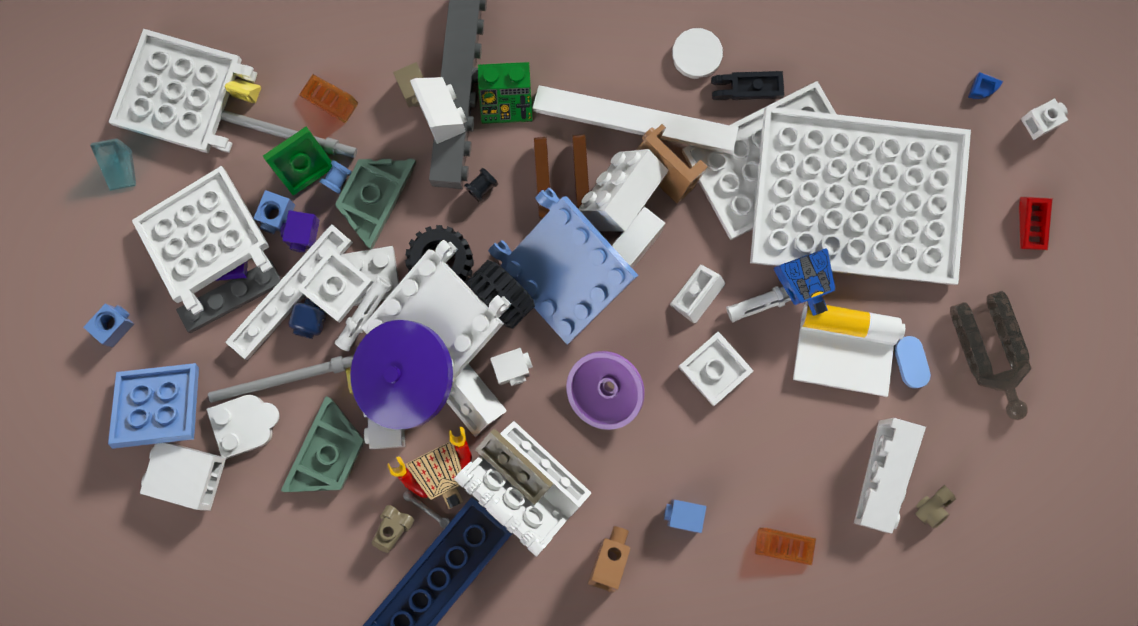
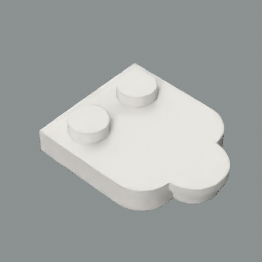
(242, 424)

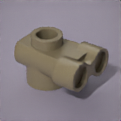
(932, 510)
(394, 524)

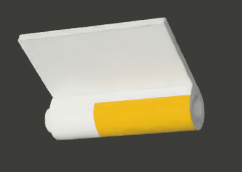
(847, 349)

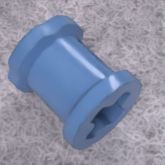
(336, 177)

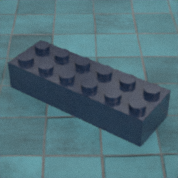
(443, 570)

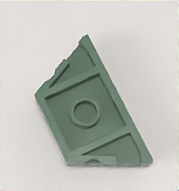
(373, 194)
(326, 452)

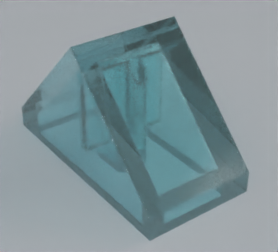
(115, 163)

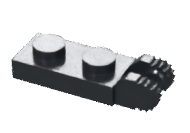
(750, 85)

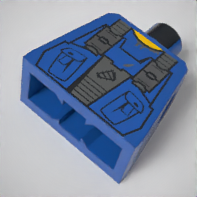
(808, 280)

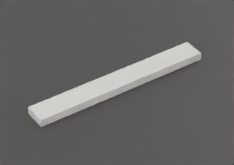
(635, 119)

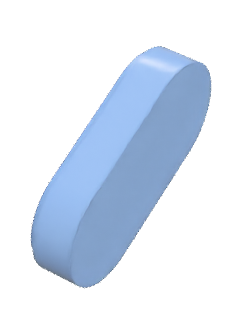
(912, 362)

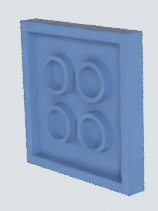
(154, 406)

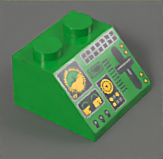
(505, 92)

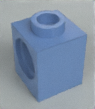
(268, 203)
(98, 324)
(685, 515)

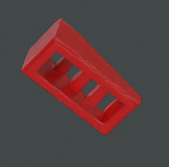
(1044, 214)

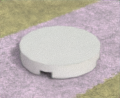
(697, 53)

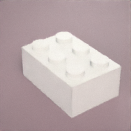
(623, 190)

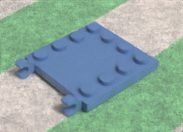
(566, 267)

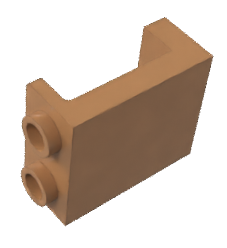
(679, 179)

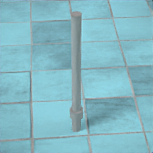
(329, 145)
(336, 365)

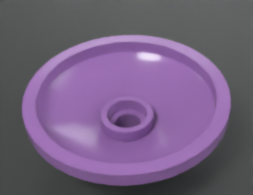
(595, 400)

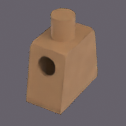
(608, 573)

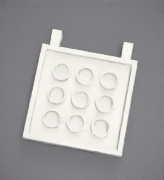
(177, 91)
(201, 236)
(445, 304)

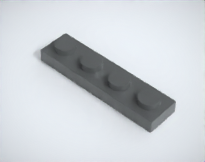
(230, 297)

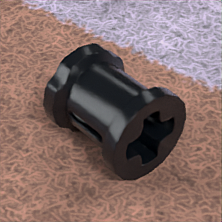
(481, 184)

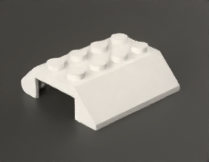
(529, 522)

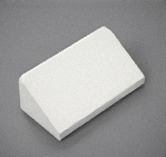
(698, 293)

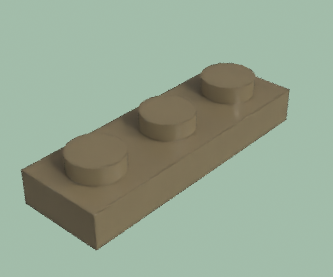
(514, 466)

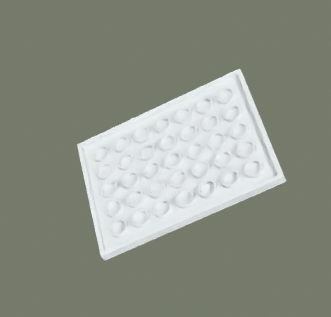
(866, 190)

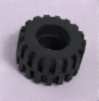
(431, 239)
(493, 281)

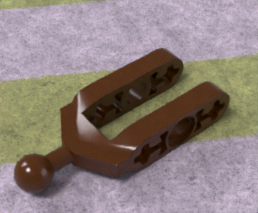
(580, 169)

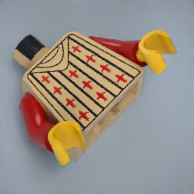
(435, 471)

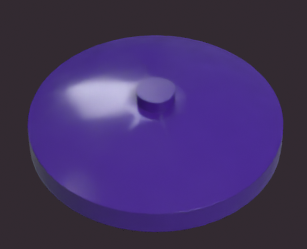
(401, 374)

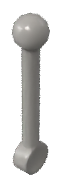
(409, 496)

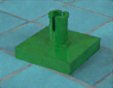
(298, 161)

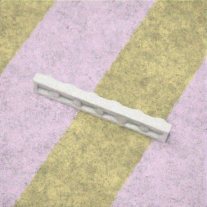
(284, 296)

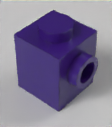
(299, 230)

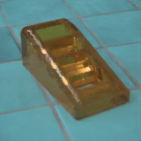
(341, 108)
(768, 542)

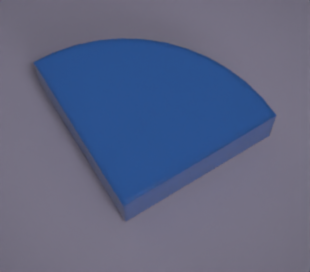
(984, 86)

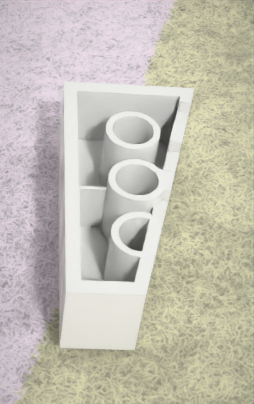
(888, 474)

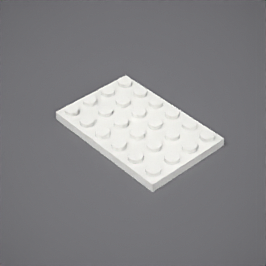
(733, 179)

